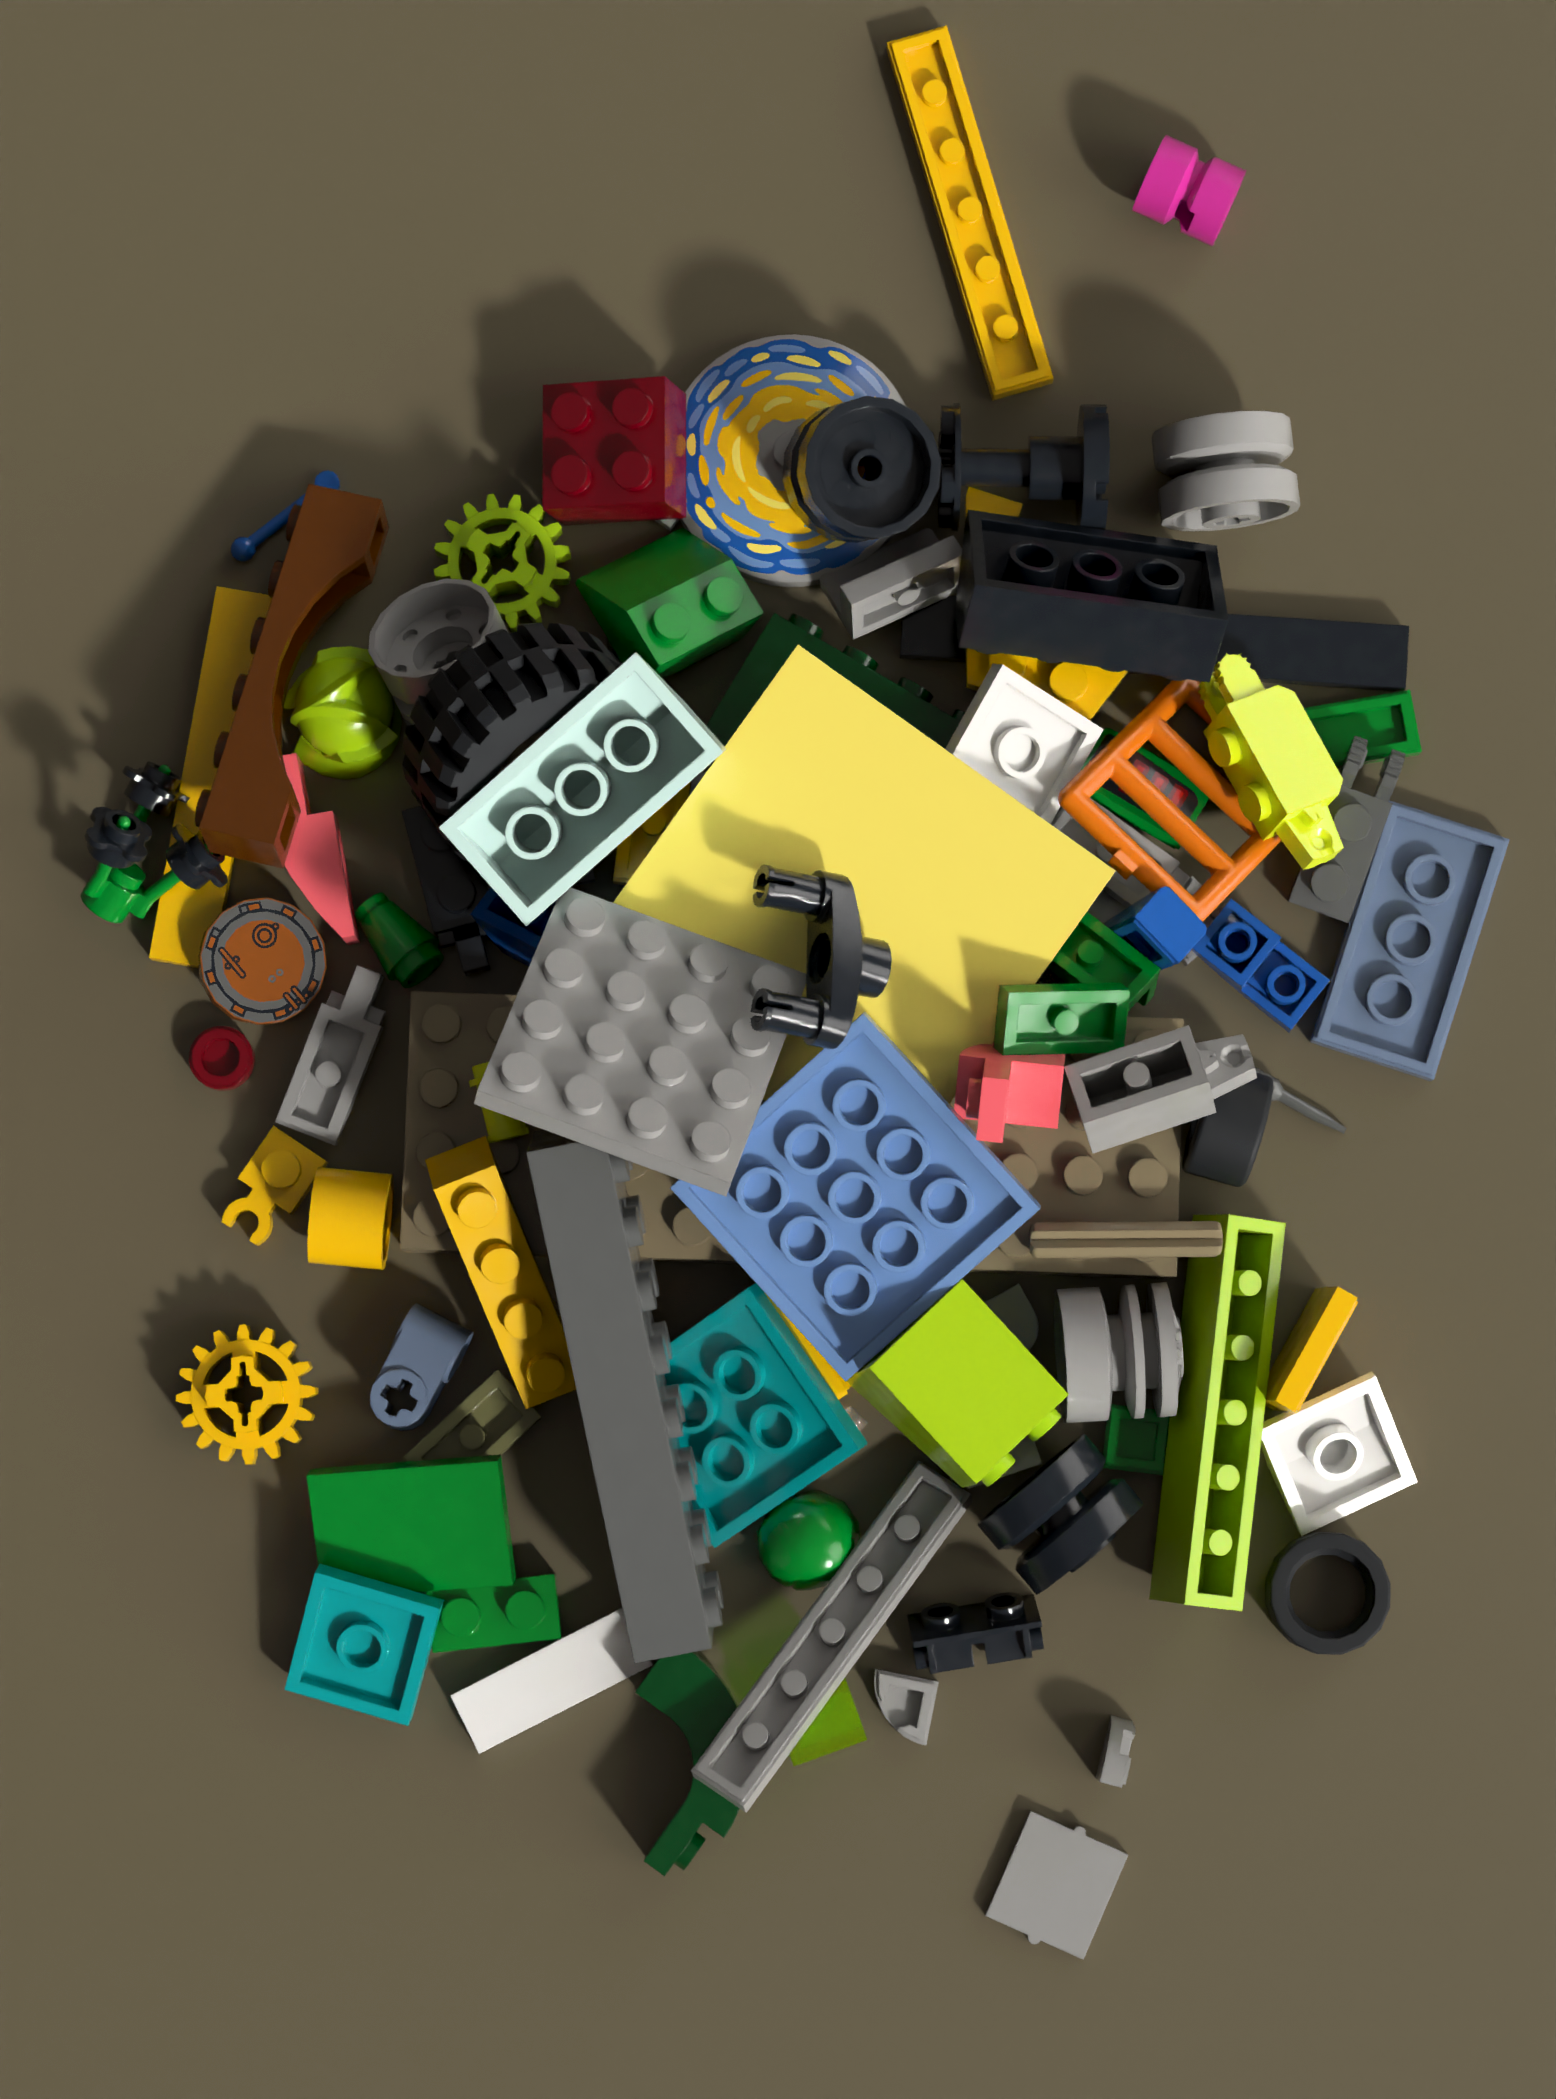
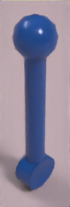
(244, 548)

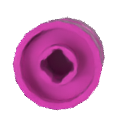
(1188, 190)

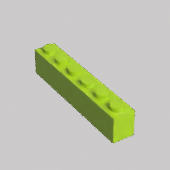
(1218, 1417)

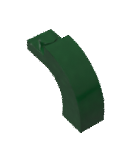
(700, 1705)

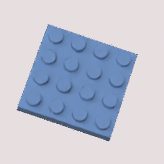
(860, 1198)

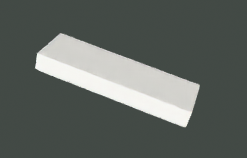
(547, 1681)

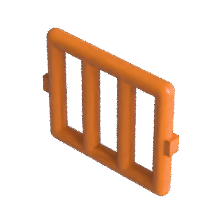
(1127, 855)

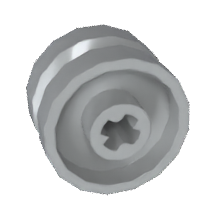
(1225, 471)

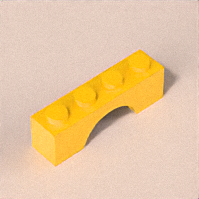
(503, 1270)

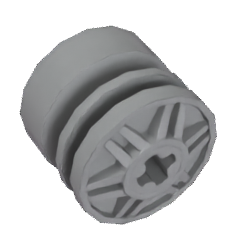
(424, 633)
(1116, 1352)

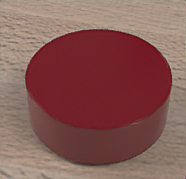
(221, 1058)

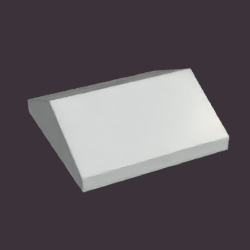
(1336, 1454)

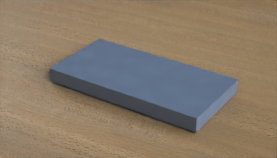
(1410, 942)

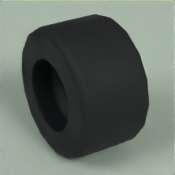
(1228, 1141)

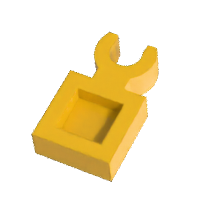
(279, 1175)

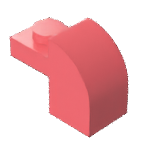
(1008, 1090)

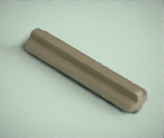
(1125, 1239)

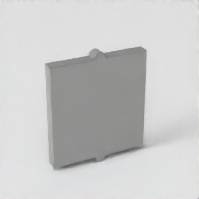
(1056, 1885)

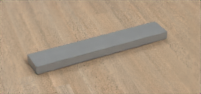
(831, 1636)

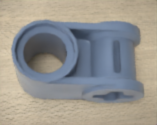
(421, 1355)

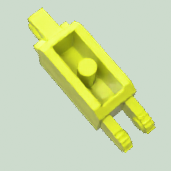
(1273, 760)

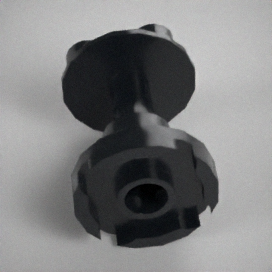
(1049, 468)

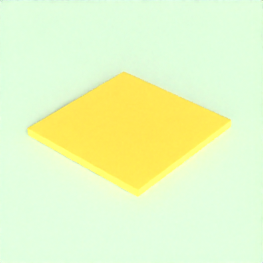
(936, 855)

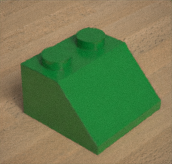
(671, 602)

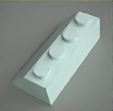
(582, 788)

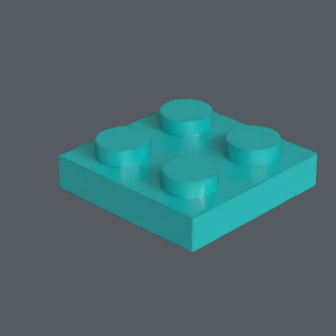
(363, 1644)

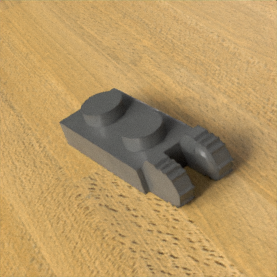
(1360, 820)

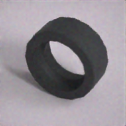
(1376, 1593)

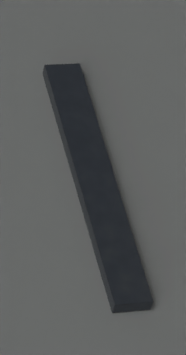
(1277, 647)

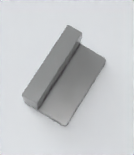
(894, 581)

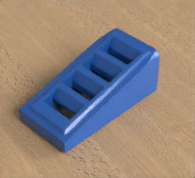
(1159, 927)

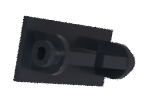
(946, 1632)

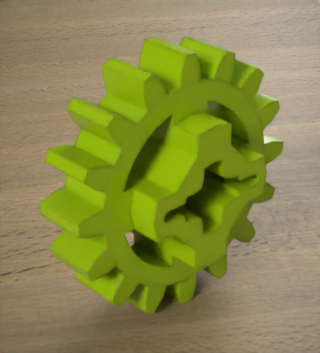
(519, 540)

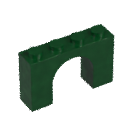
(774, 648)

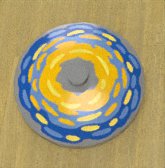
(736, 440)

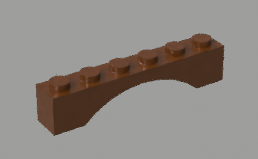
(329, 559)

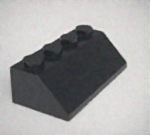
(1090, 597)

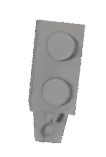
(1155, 1084)

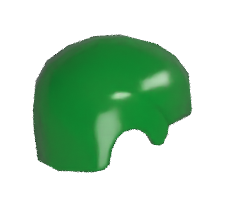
(807, 1539)

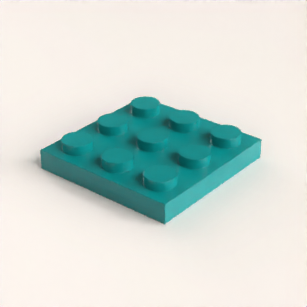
(754, 1413)

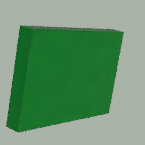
(415, 1522)

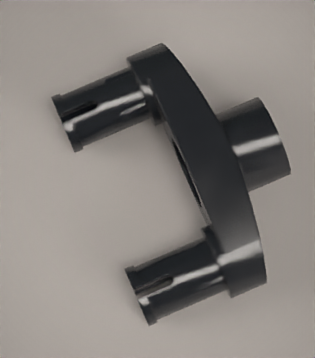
(838, 962)

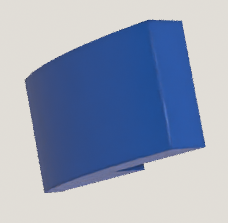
(1260, 965)

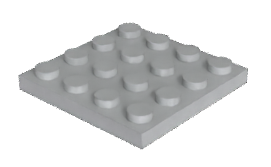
(638, 1041)

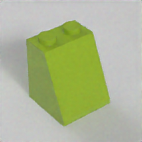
(962, 1388)

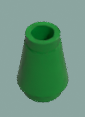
(399, 941)

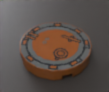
(262, 961)

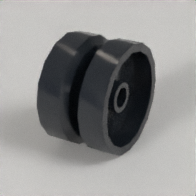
(898, 463)
(1065, 1520)

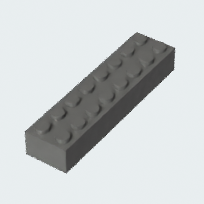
(624, 1397)

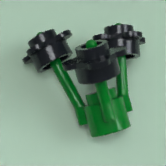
(119, 840)

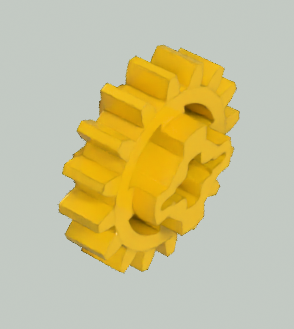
(250, 1425)

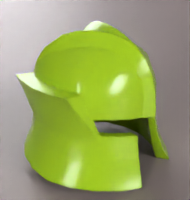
(343, 714)

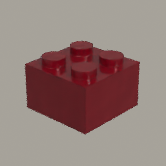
(614, 451)

